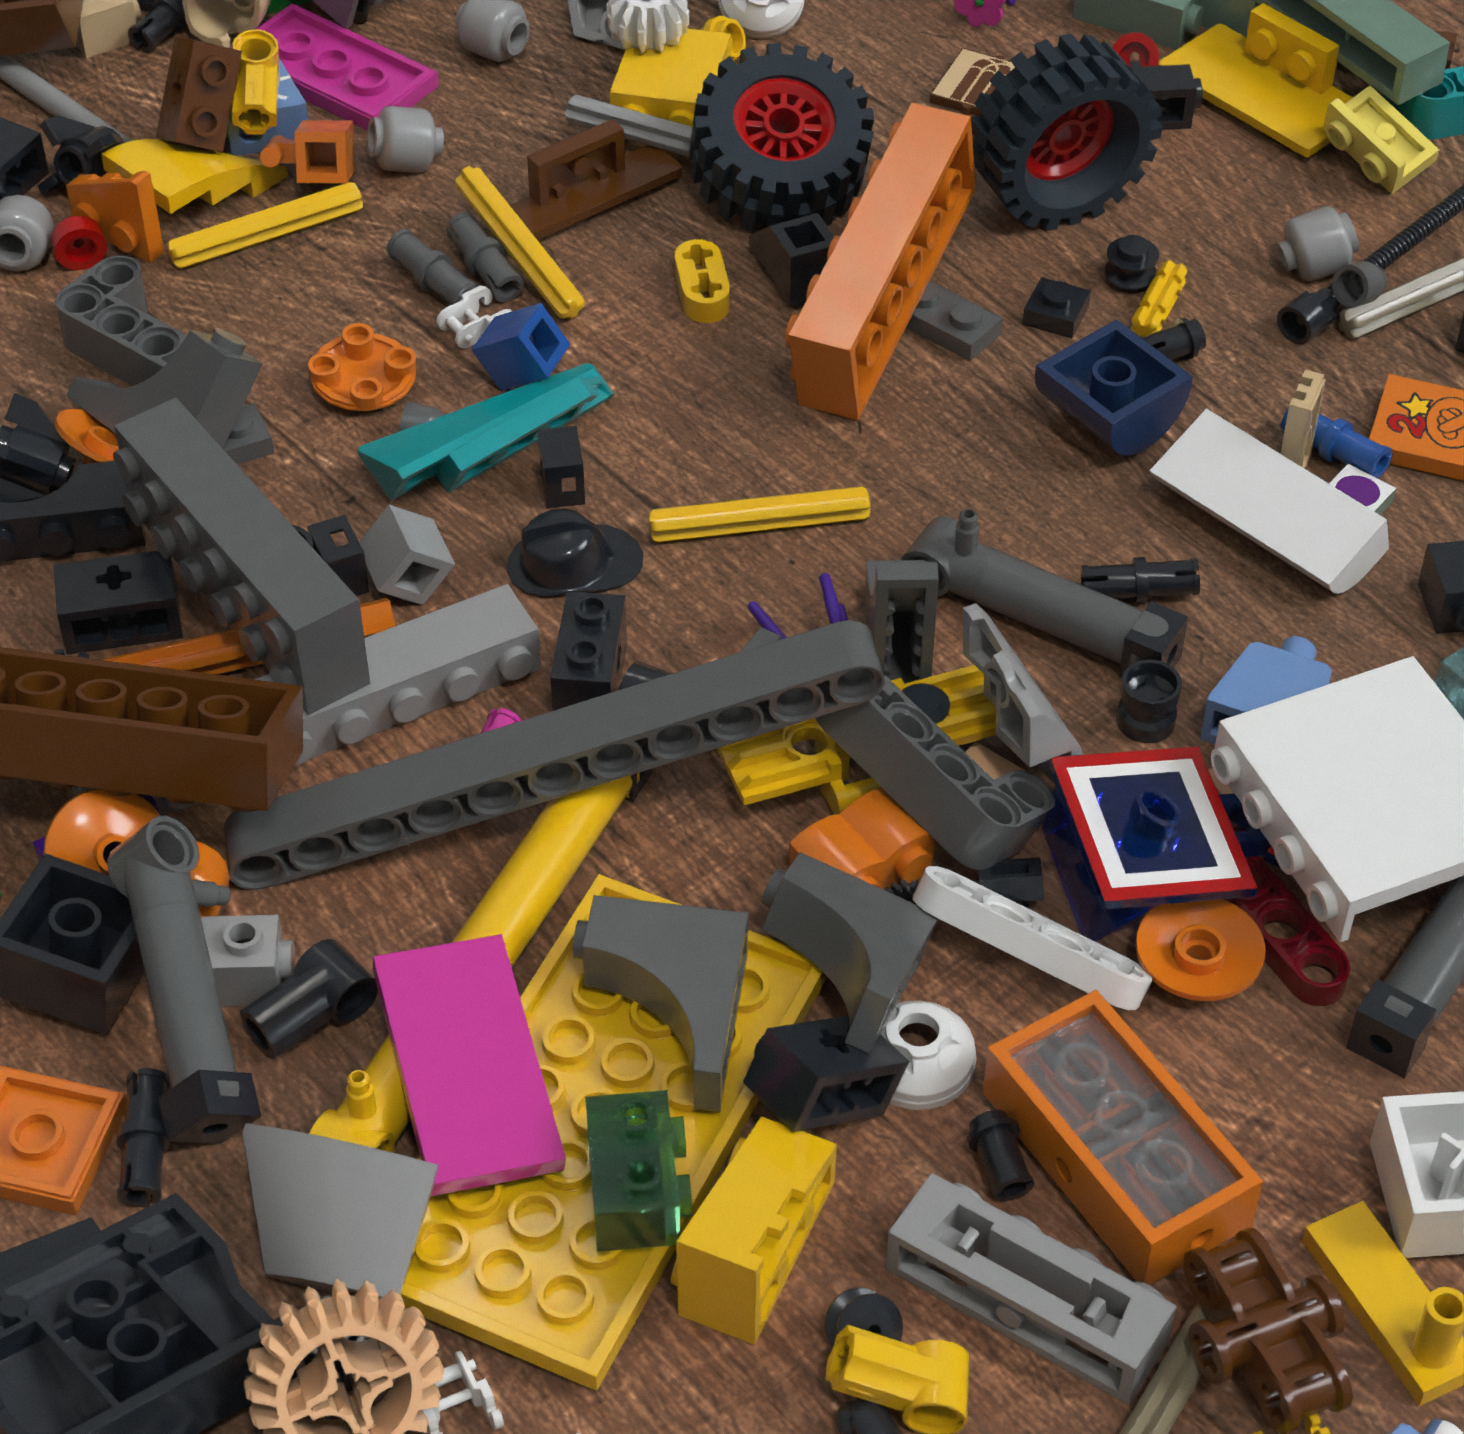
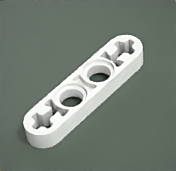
(1031, 937)

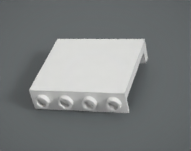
(1354, 787)

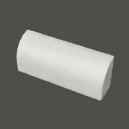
(1274, 502)

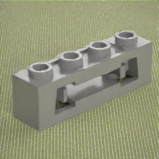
(1030, 1286)

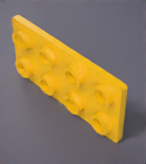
(1270, 79)

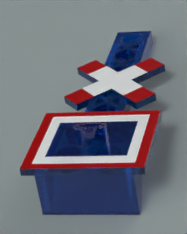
(1145, 835)

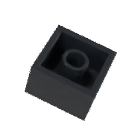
(69, 945)

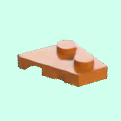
(122, 209)

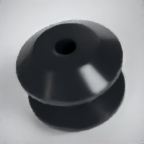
(1131, 262)
(863, 1310)

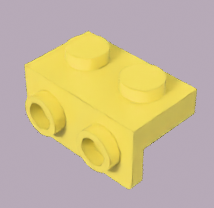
(1379, 139)

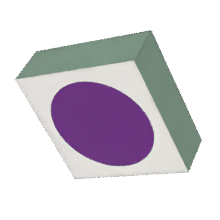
(1364, 488)

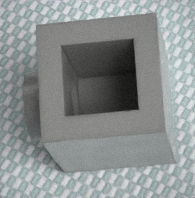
(406, 555)
(247, 956)

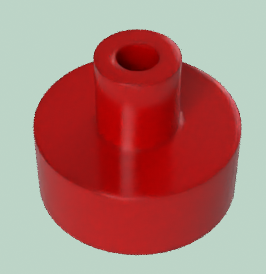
(1140, 44)
(78, 243)

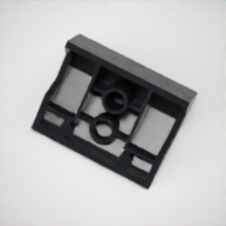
(128, 1331)

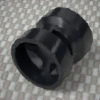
(1148, 701)

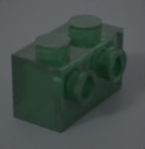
(634, 1170)

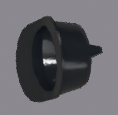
(573, 554)

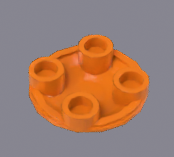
(362, 370)

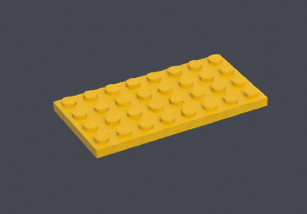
(522, 1254)

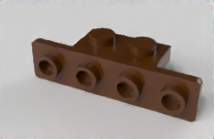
(588, 177)

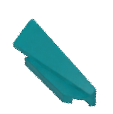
(482, 434)

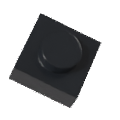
(1056, 307)
(1015, 879)

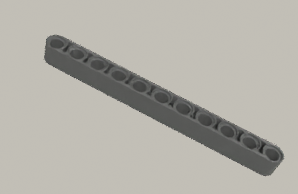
(554, 754)

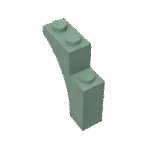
(1165, 20)

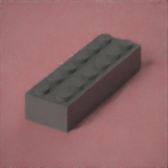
(241, 555)

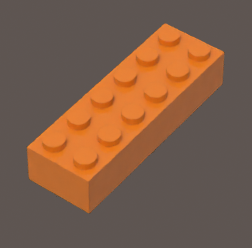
(882, 261)

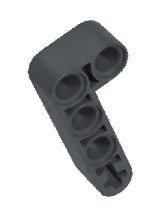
(109, 325)
(938, 782)

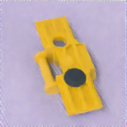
(772, 768)

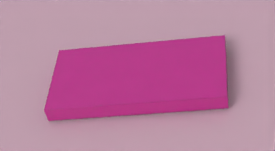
(344, 69)
(468, 1064)

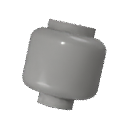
(492, 28)
(404, 139)
(24, 232)
(1318, 243)

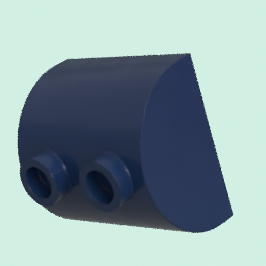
(1116, 387)

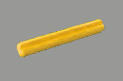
(264, 225)
(520, 243)
(759, 514)

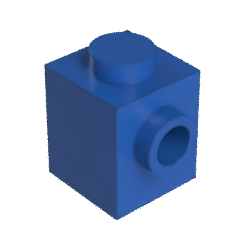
(520, 347)

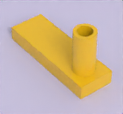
(1409, 1324)

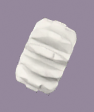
(647, 22)

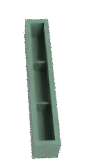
(1376, 42)

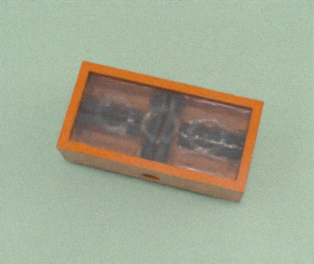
(1121, 1137)

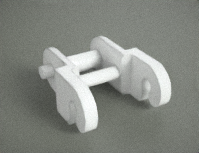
(465, 310)
(478, 1392)

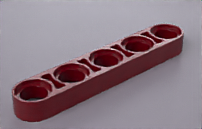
(1307, 947)

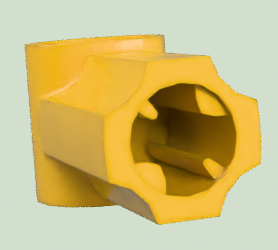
(257, 82)
(919, 1379)

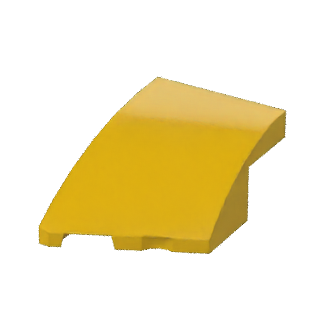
(190, 172)

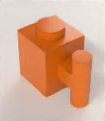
(320, 150)

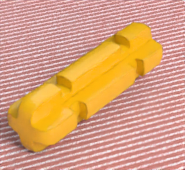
(1159, 298)

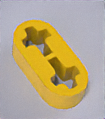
(709, 279)

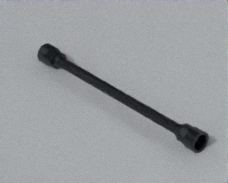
(1314, 311)

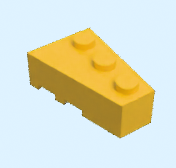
(752, 1229)

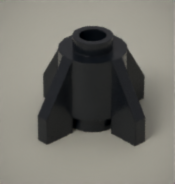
(78, 151)
(31, 454)

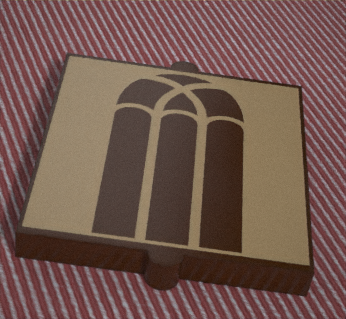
(967, 79)

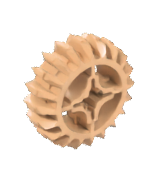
(404, 1354)

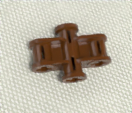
(1267, 1330)

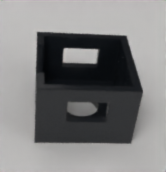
(561, 459)
(345, 560)

